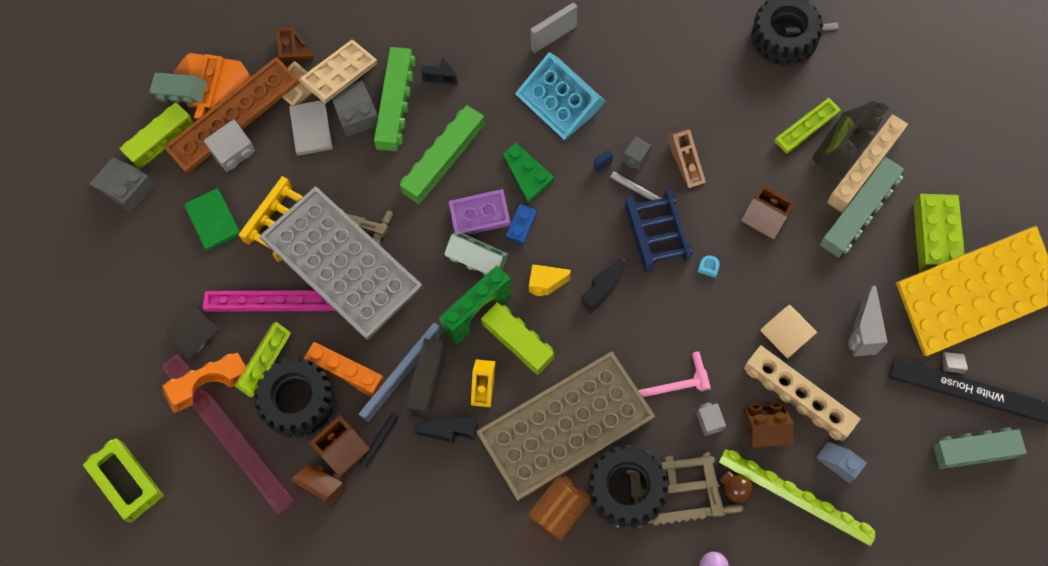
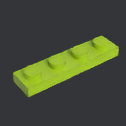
(807, 125)
(263, 358)

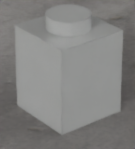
(710, 419)

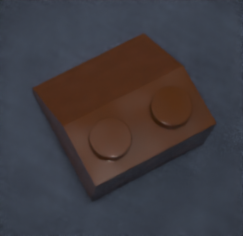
(319, 484)

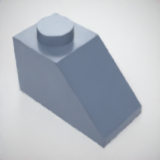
(841, 461)

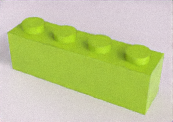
(156, 135)
(517, 338)

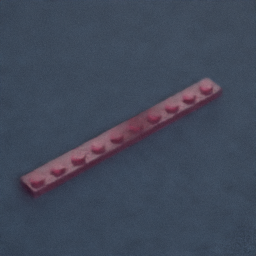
(234, 441)

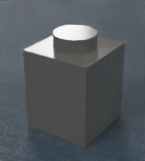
(636, 153)

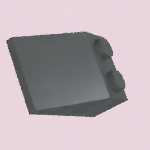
(355, 109)
(122, 184)

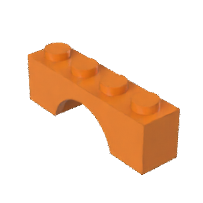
(346, 369)
(180, 391)

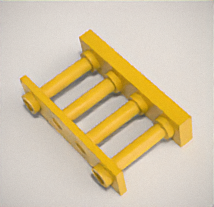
(262, 215)

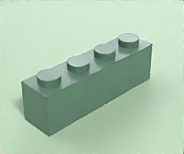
(979, 449)

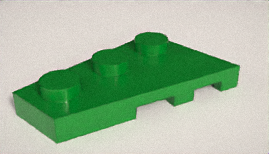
(529, 174)

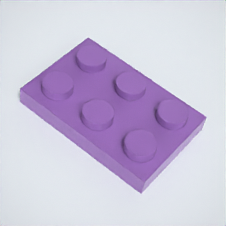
(480, 212)

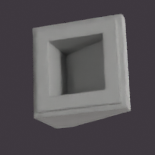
(954, 363)

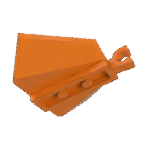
(220, 74)

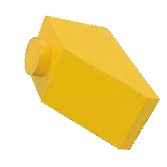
(547, 279)
(482, 383)

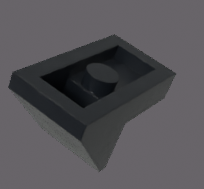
(442, 75)

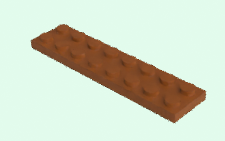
(242, 105)

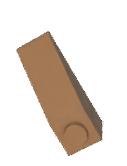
(686, 157)

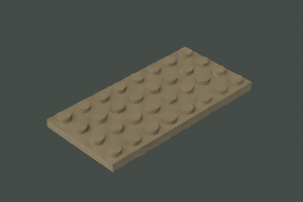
(565, 425)

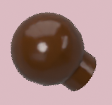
(737, 487)

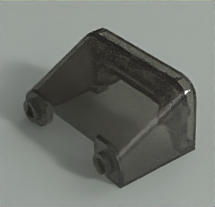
(836, 151)

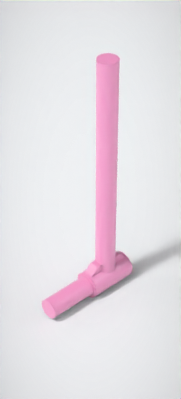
(700, 381)

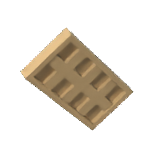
(338, 71)

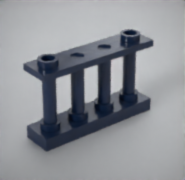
(644, 242)

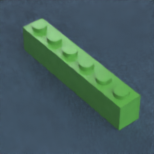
(394, 98)
(442, 154)

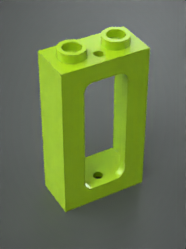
(151, 492)

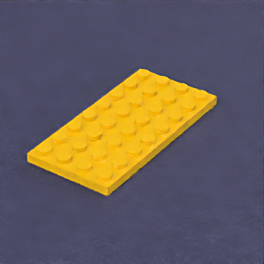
(977, 291)

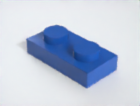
(521, 224)

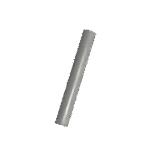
(795, 30)
(633, 186)

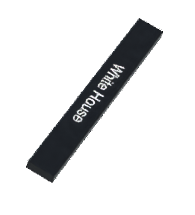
(969, 390)

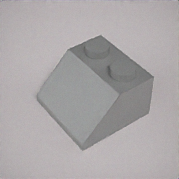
(229, 145)

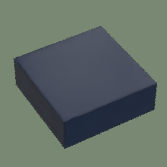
(603, 161)

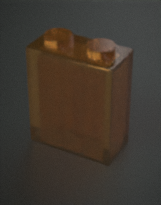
(560, 508)

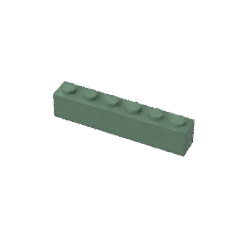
(861, 207)

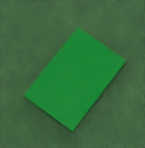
(212, 219)

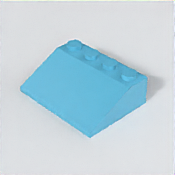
(559, 96)

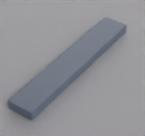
(397, 376)

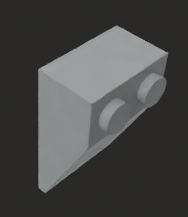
(868, 330)

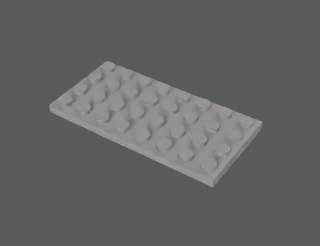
(341, 262)

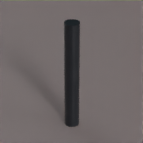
(379, 440)

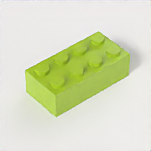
(937, 229)

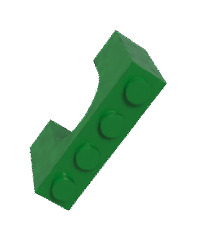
(492, 287)

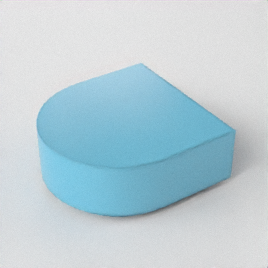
(709, 266)

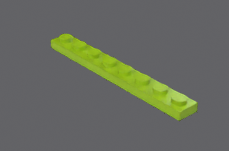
(805, 499)

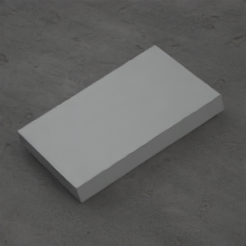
(554, 27)
(310, 127)

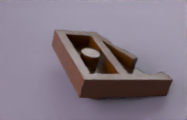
(291, 46)

